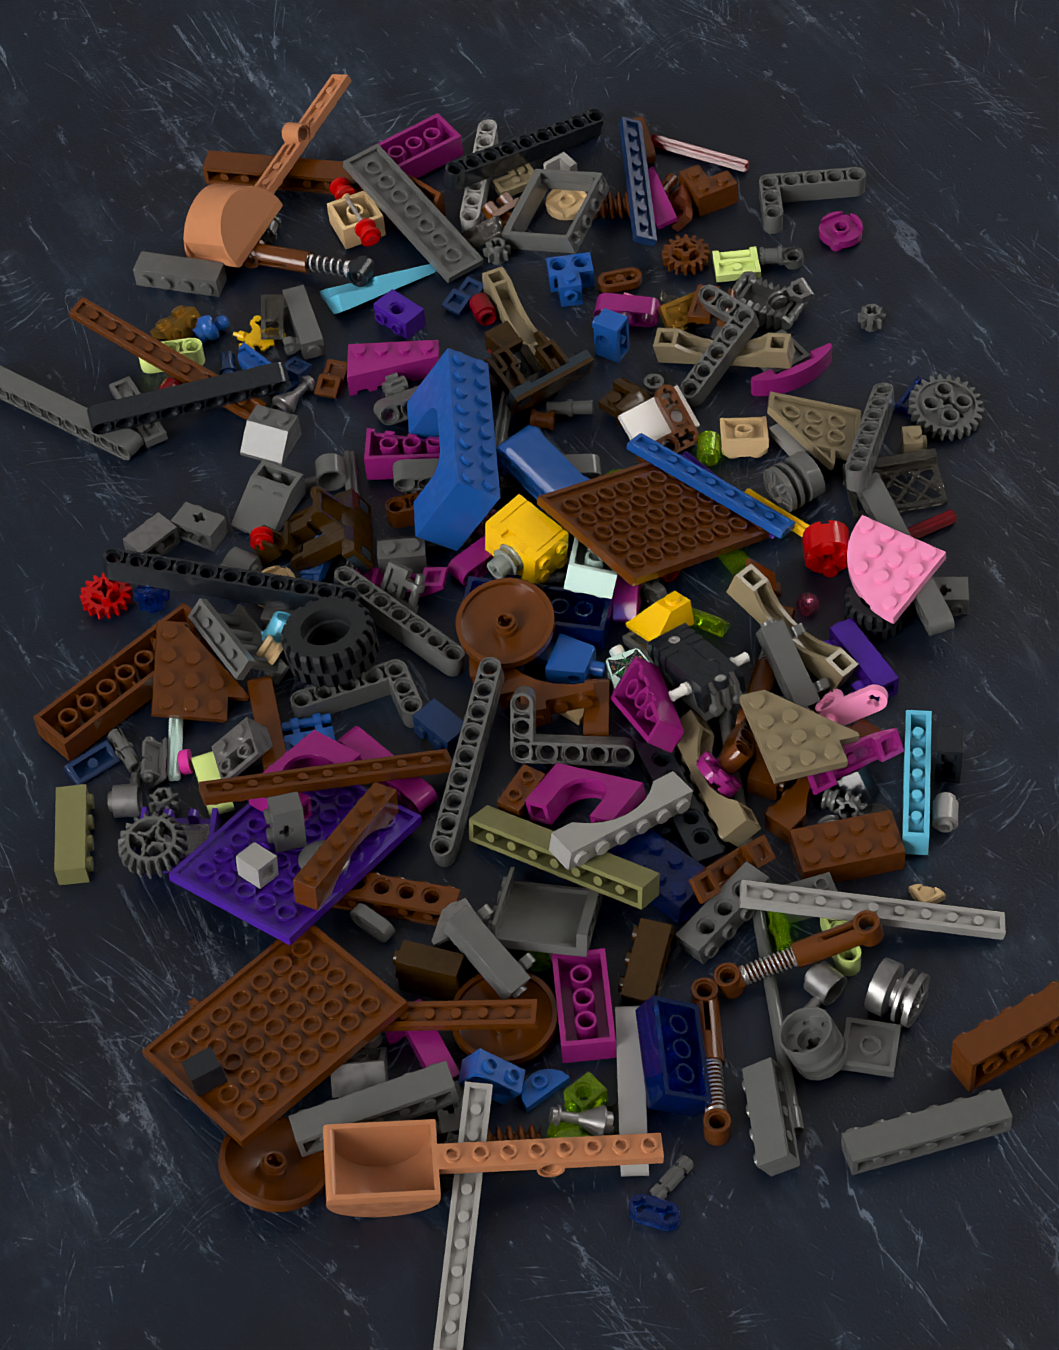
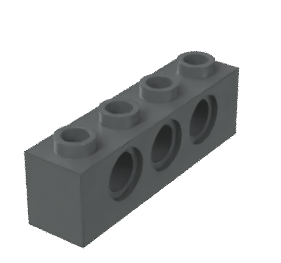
(710, 917)

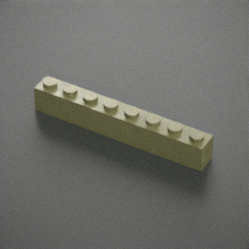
(531, 843)

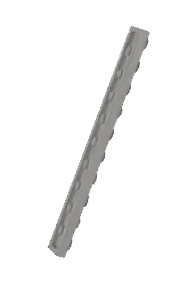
(889, 910)
(462, 1225)

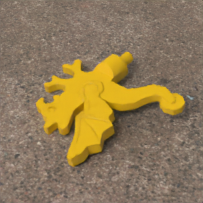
(254, 337)

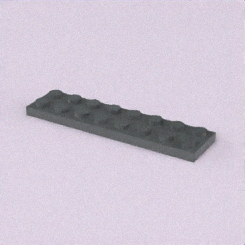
(413, 213)

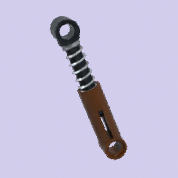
(357, 270)

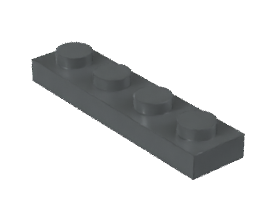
(152, 432)

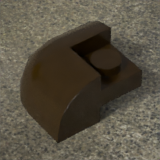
(622, 398)

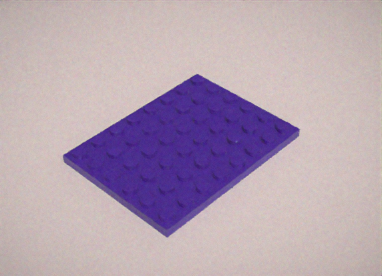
(214, 874)

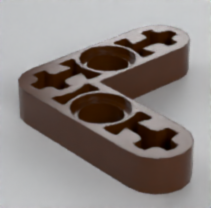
(677, 428)

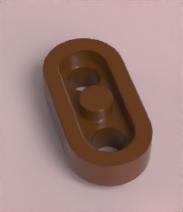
(620, 280)

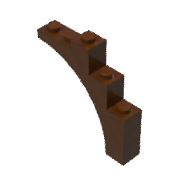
(550, 697)

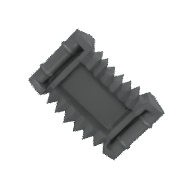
(755, 295)

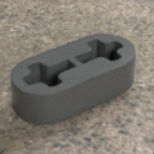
(372, 922)

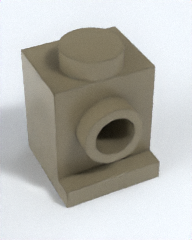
(912, 439)

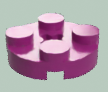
(837, 239)
(714, 772)

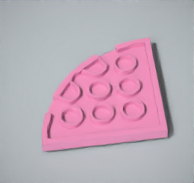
(889, 566)

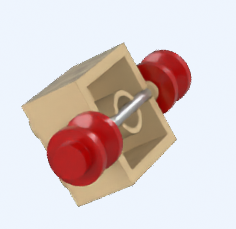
(354, 215)

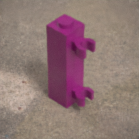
(427, 1047)

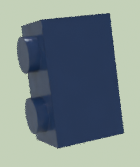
(438, 726)

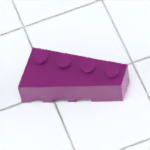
(372, 362)
(387, 448)
(647, 704)

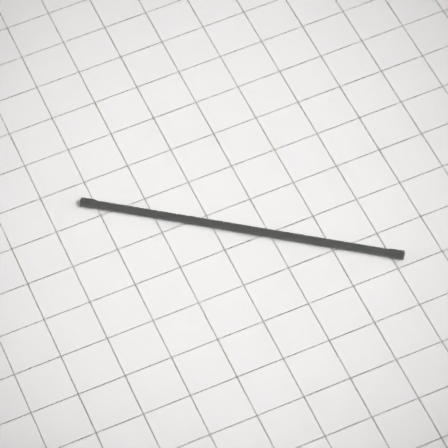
(764, 949)

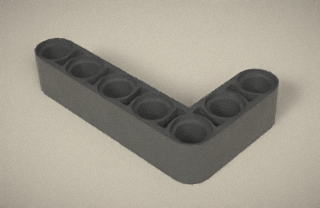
(805, 186)
(721, 344)
(379, 681)
(560, 743)

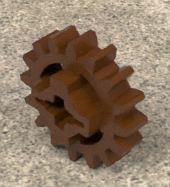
(685, 254)

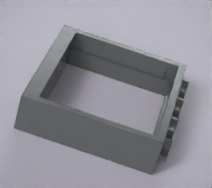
(527, 205)

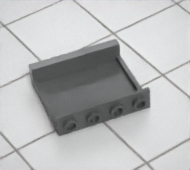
(545, 917)

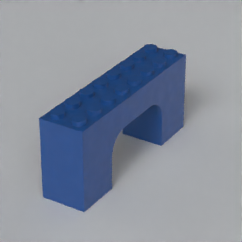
(458, 409)

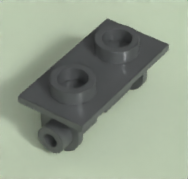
(154, 770)

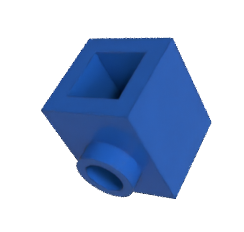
(569, 288)

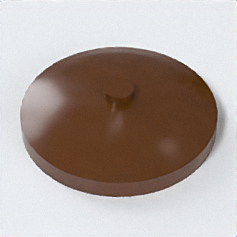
(505, 622)
(510, 1044)
(272, 1170)

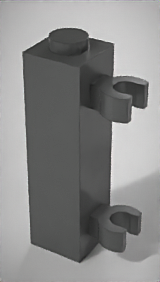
(304, 324)
(787, 664)
(487, 953)

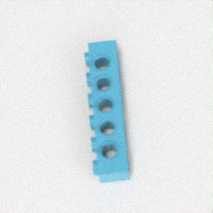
(916, 782)

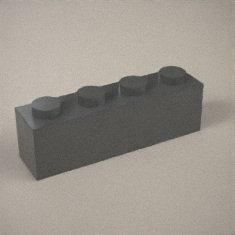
(180, 274)
(770, 1117)

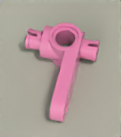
(852, 706)

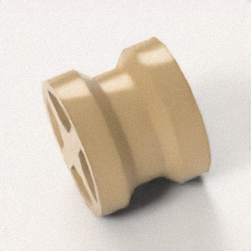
(270, 649)

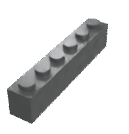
(387, 1101)
(926, 1131)

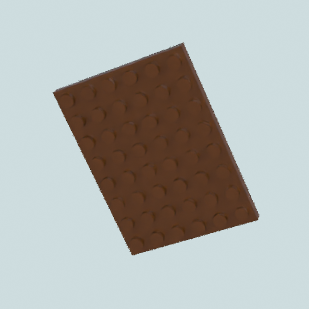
(648, 522)
(277, 1030)

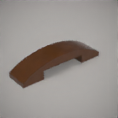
(712, 877)

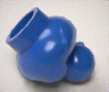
(207, 330)

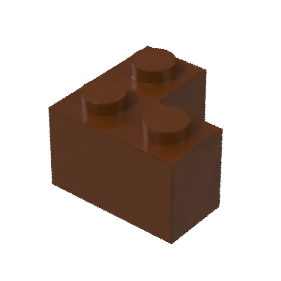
(709, 193)
(760, 781)

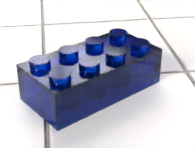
(675, 869)
(673, 1056)

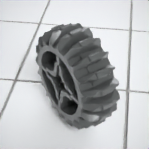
(149, 837)

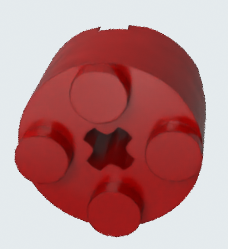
(826, 547)

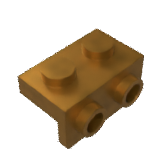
(675, 312)
(177, 325)

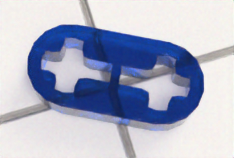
(654, 1212)

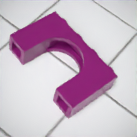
(309, 752)
(569, 784)

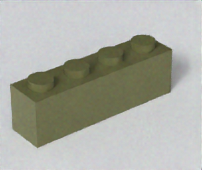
(73, 835)

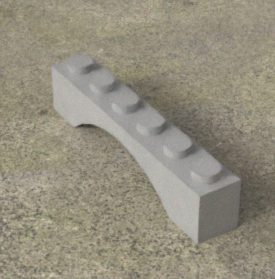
(582, 841)

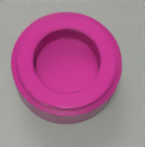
(185, 762)

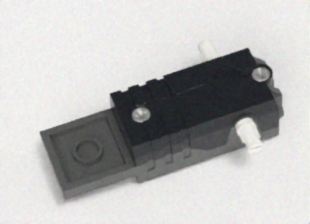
(694, 669)

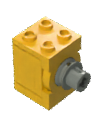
(525, 542)

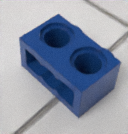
(567, 263)
(490, 1069)

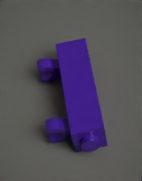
(871, 666)

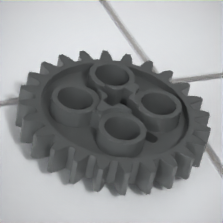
(945, 407)

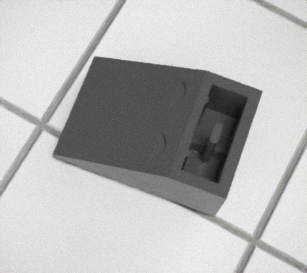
(269, 497)

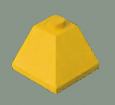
(662, 616)

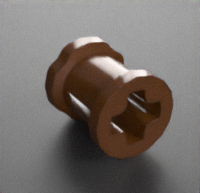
(543, 419)

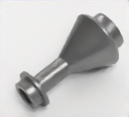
(288, 401)
(595, 1120)

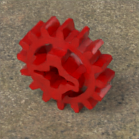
(105, 596)

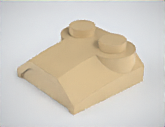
(744, 437)

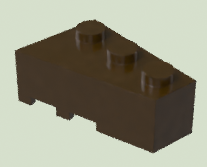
(646, 961)

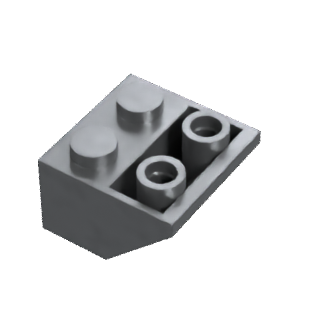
(241, 747)

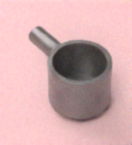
(126, 799)
(823, 984)

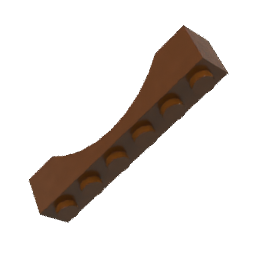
(792, 807)
(319, 875)

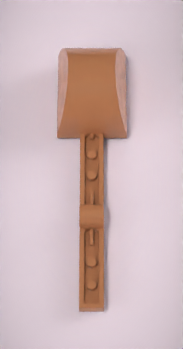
(232, 218)
(397, 1164)

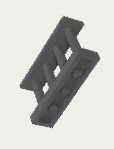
(226, 641)

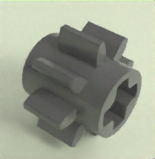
(497, 251)
(871, 317)
(394, 384)
(163, 799)
(854, 802)

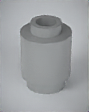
(945, 812)

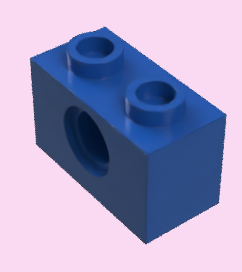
(611, 335)

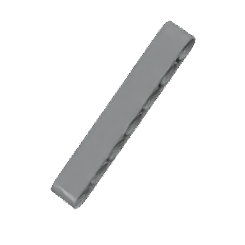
(476, 194)
(630, 1083)

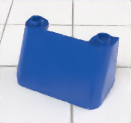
(536, 463)

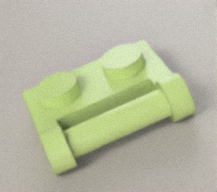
(732, 264)

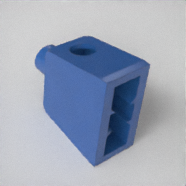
(573, 662)

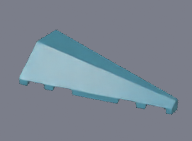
(348, 295)

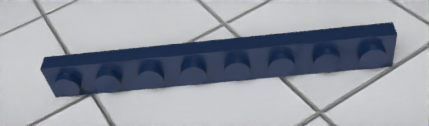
(637, 181)

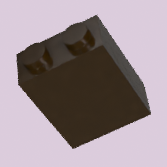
(429, 970)

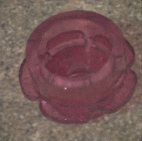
(807, 604)

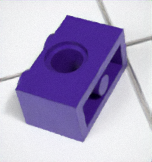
(399, 314)

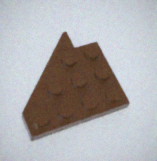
(189, 678)

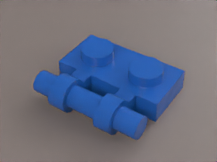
(296, 724)

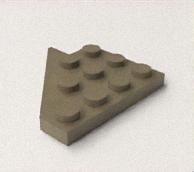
(818, 426)
(794, 738)

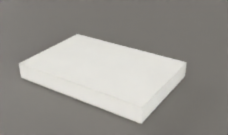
(649, 420)

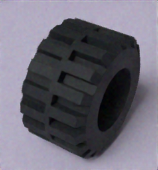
(869, 622)

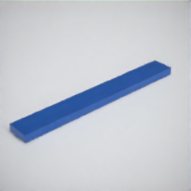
(711, 485)

